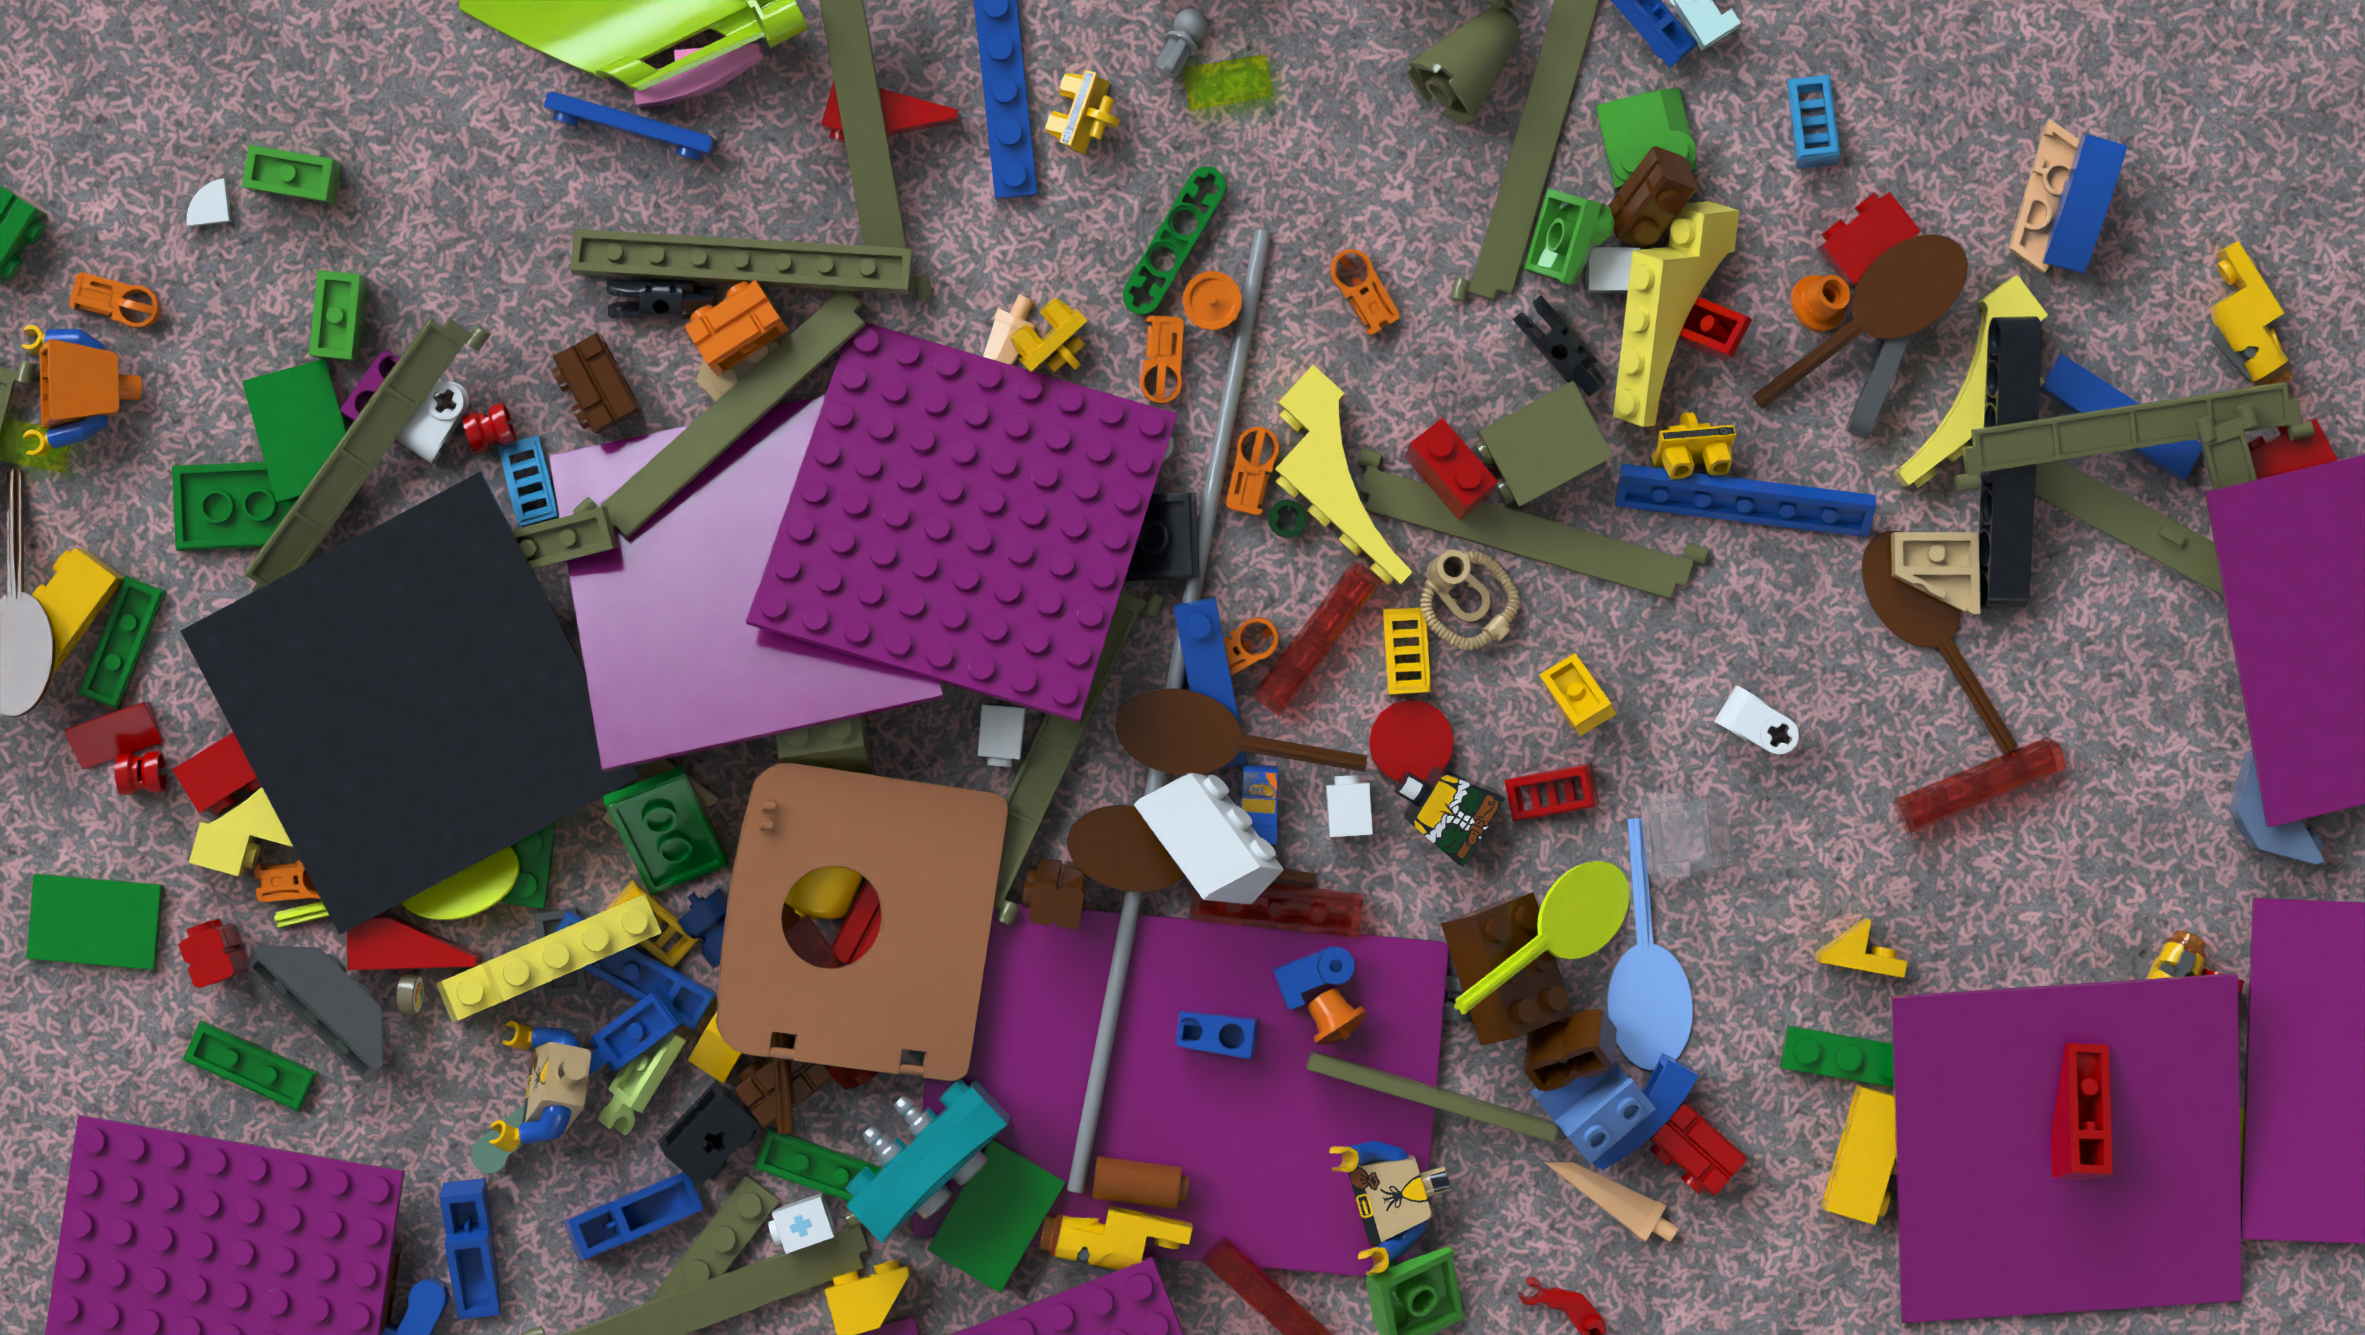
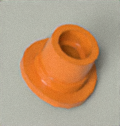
(1212, 300)
(1820, 301)
(1334, 1017)

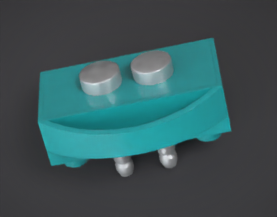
(916, 1172)

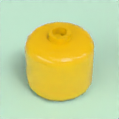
(825, 892)

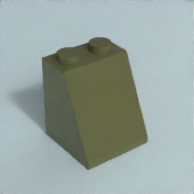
(1542, 445)
(832, 745)

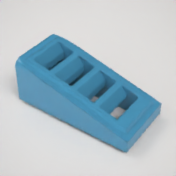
(1815, 156)
(541, 514)

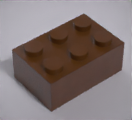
(1483, 942)

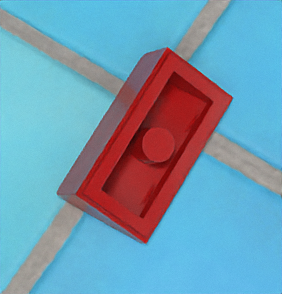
(114, 734)

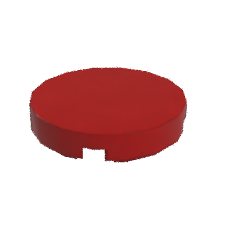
(1410, 739)

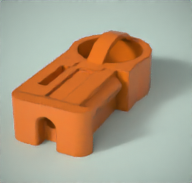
(1368, 296)
(109, 297)
(1164, 350)
(1249, 478)
(1237, 651)
(283, 882)

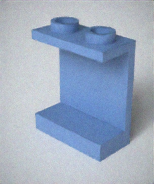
(1596, 1110)

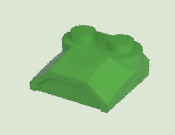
(1642, 122)
(1566, 235)
(1416, 1295)

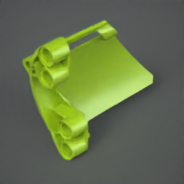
(618, 35)

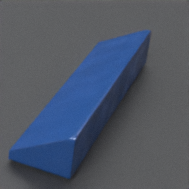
(2085, 392)

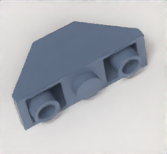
(2286, 840)

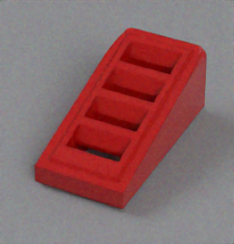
(1588, 785)

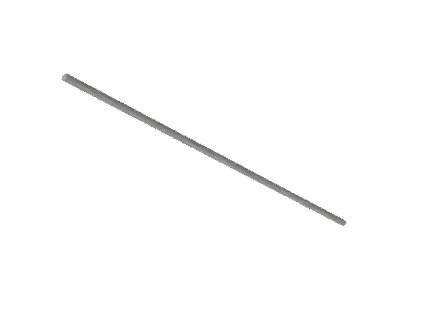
(1174, 680)

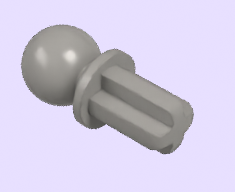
(1189, 27)

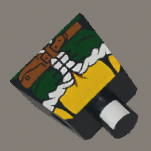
(1449, 810)

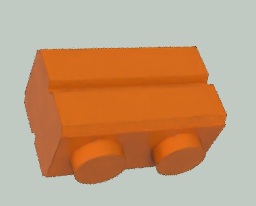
(735, 326)

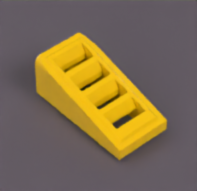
(1406, 686)
(681, 948)

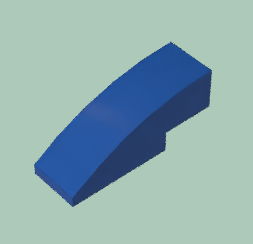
(2084, 203)
(1666, 1091)
(632, 1215)
(470, 1248)

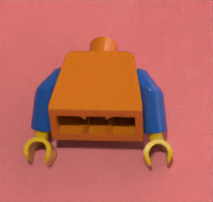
(76, 386)

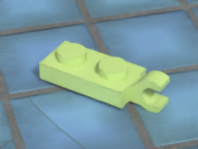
(638, 1082)

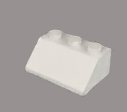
(1210, 838)

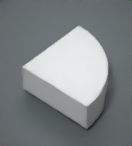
(210, 205)

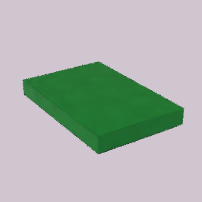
(295, 424)
(224, 506)
(666, 830)
(94, 921)
(996, 1216)

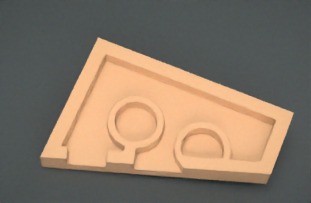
(2043, 194)

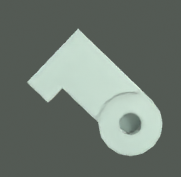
(1705, 21)

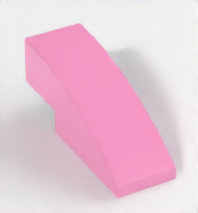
(699, 79)

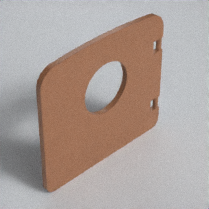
(936, 877)

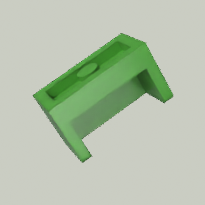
(291, 174)
(338, 316)

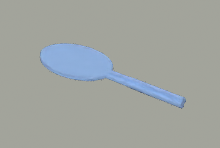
(1648, 986)

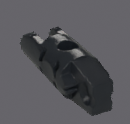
(681, 298)
(1574, 366)

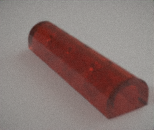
(1316, 638)
(1979, 784)
(1288, 909)
(1261, 1290)

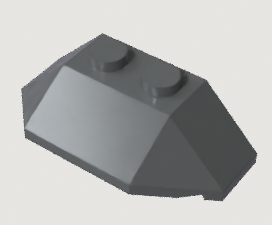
(326, 1001)

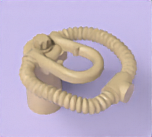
(1452, 569)

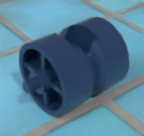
(707, 922)

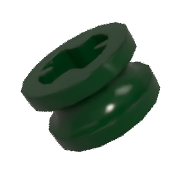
(1300, 520)

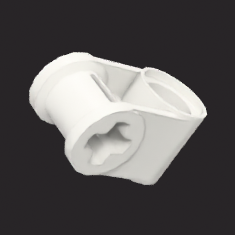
(433, 426)
(1751, 719)

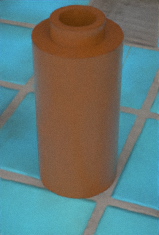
(1139, 1182)

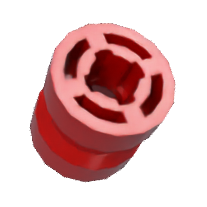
(485, 429)
(140, 773)

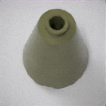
(1466, 63)

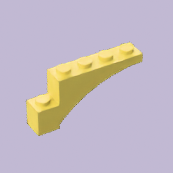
(1659, 299)
(1967, 411)
(1322, 476)
(230, 840)
(548, 958)

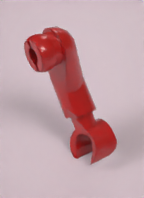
(1573, 1303)

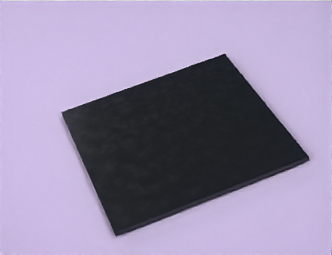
(407, 702)

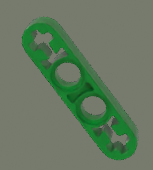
(1168, 238)

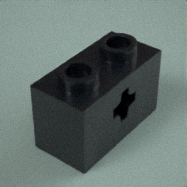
(715, 1113)

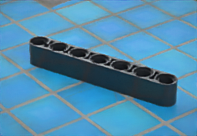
(2009, 493)

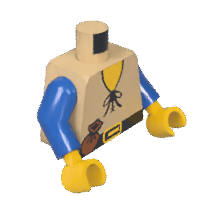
(554, 1085)
(1390, 1197)

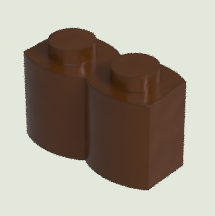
(1570, 1050)

